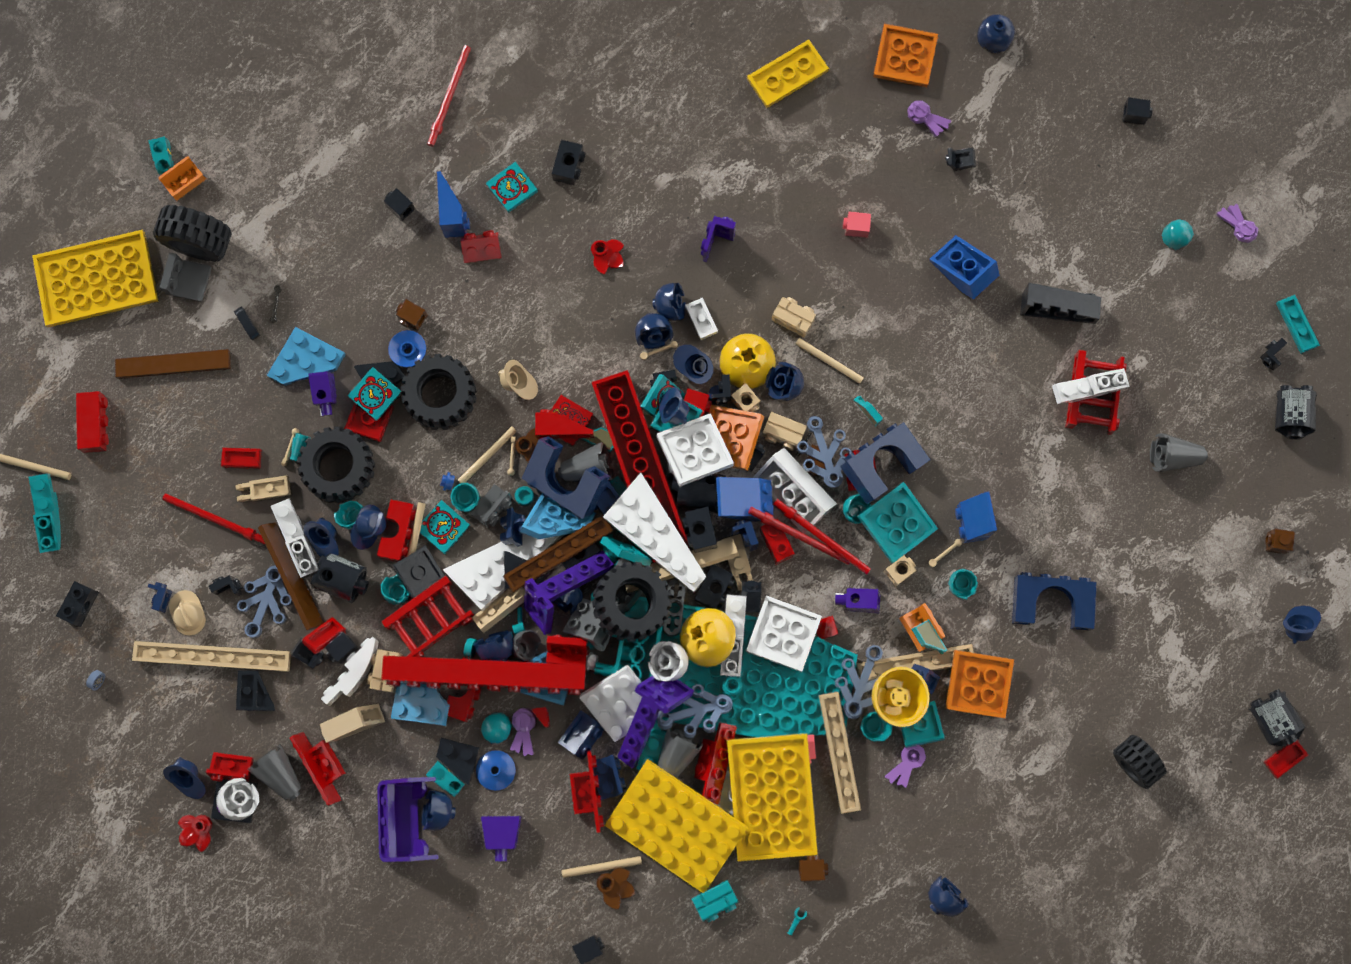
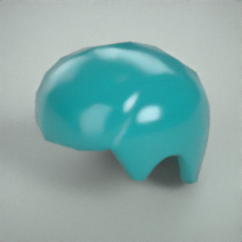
(1177, 234)
(465, 497)
(853, 507)
(347, 514)
(963, 583)
(394, 590)
(496, 727)
(875, 728)

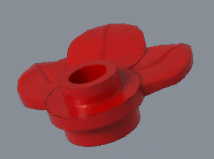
(609, 257)
(193, 833)

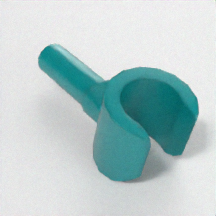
(520, 626)
(796, 921)

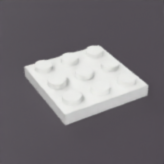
(695, 449)
(783, 633)
(614, 702)

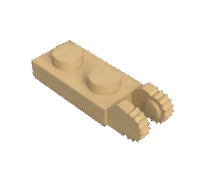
(265, 489)
(739, 564)

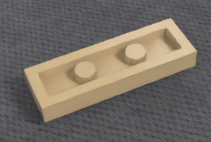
(499, 609)

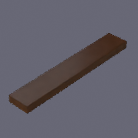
(172, 364)
(558, 553)
(290, 576)

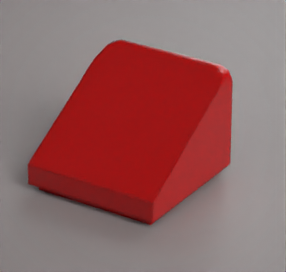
(827, 628)
(543, 715)

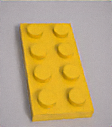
(787, 73)

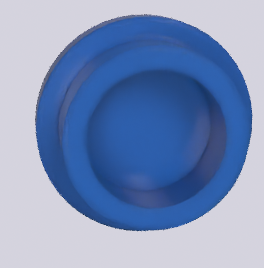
(447, 481)

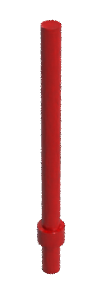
(437, 127)
(791, 513)
(767, 519)
(248, 533)

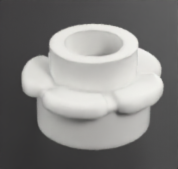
(591, 660)

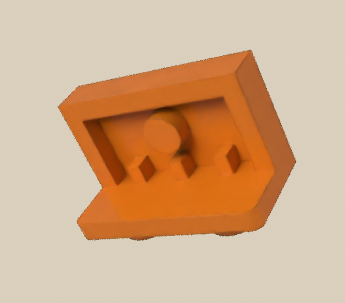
(182, 178)
(917, 617)

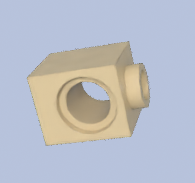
(745, 392)
(894, 576)

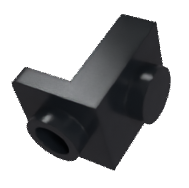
(961, 159)
(1268, 357)
(224, 583)
(306, 656)

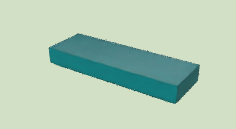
(1297, 324)

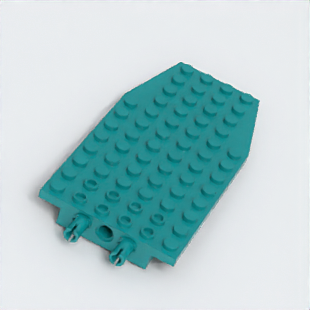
(772, 696)

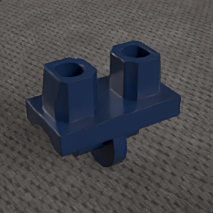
(512, 523)

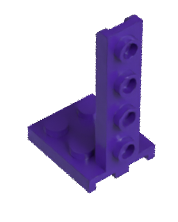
(539, 597)
(655, 696)

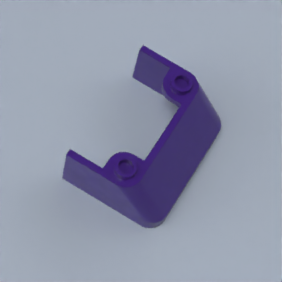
(399, 820)

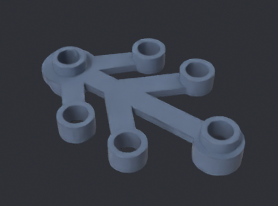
(825, 454)
(265, 598)
(860, 685)
(698, 711)

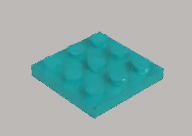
(897, 522)

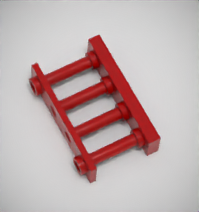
(1073, 415)
(411, 611)

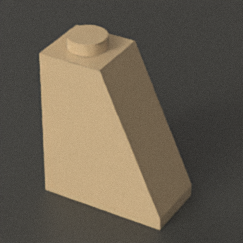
(352, 722)

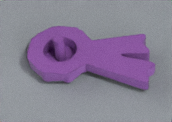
(920, 113)
(1243, 230)
(523, 722)
(911, 758)

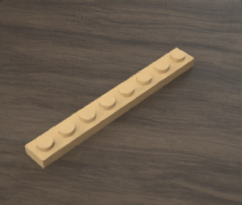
(211, 656)

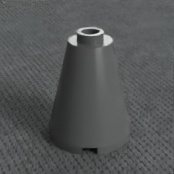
(1175, 453)
(594, 456)
(677, 752)
(277, 773)

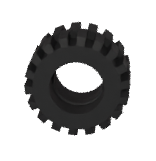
(1139, 761)

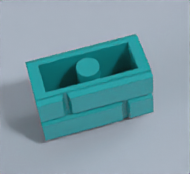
(715, 900)

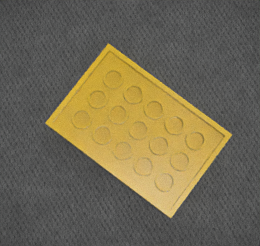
(95, 278)
(773, 796)
(676, 826)

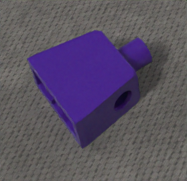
(323, 383)
(868, 602)
(501, 834)

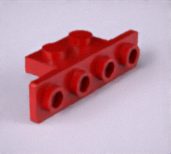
(714, 762)
(321, 765)
(584, 792)

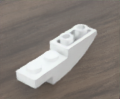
(1090, 386)
(296, 540)
(736, 611)
(359, 666)

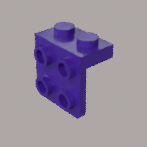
(720, 227)

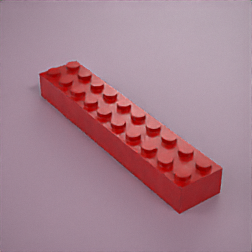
(633, 440)
(483, 674)

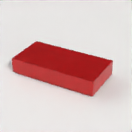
(241, 458)
(323, 635)
(1285, 759)

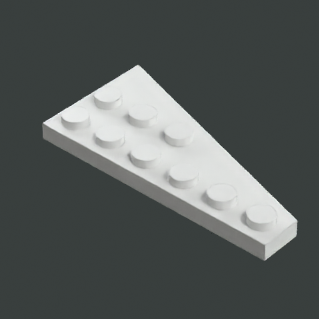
(648, 526)
(483, 573)

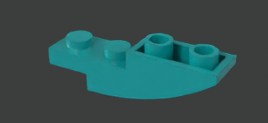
(46, 513)

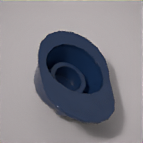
(693, 364)
(673, 407)
(367, 527)
(322, 536)
(1301, 623)
(185, 778)

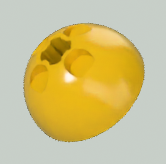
(744, 368)
(708, 637)
(909, 696)

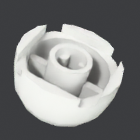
(668, 661)
(237, 799)

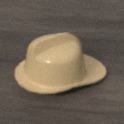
(518, 380)
(187, 612)

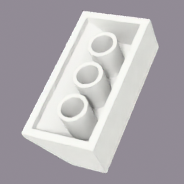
(796, 488)

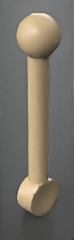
(644, 355)
(285, 459)
(511, 472)
(933, 562)

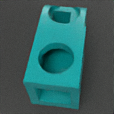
(161, 154)
(445, 778)

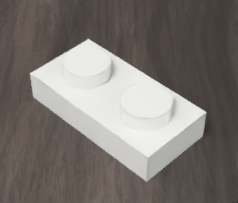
(701, 318)

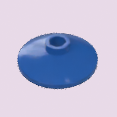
(405, 340)
(503, 777)

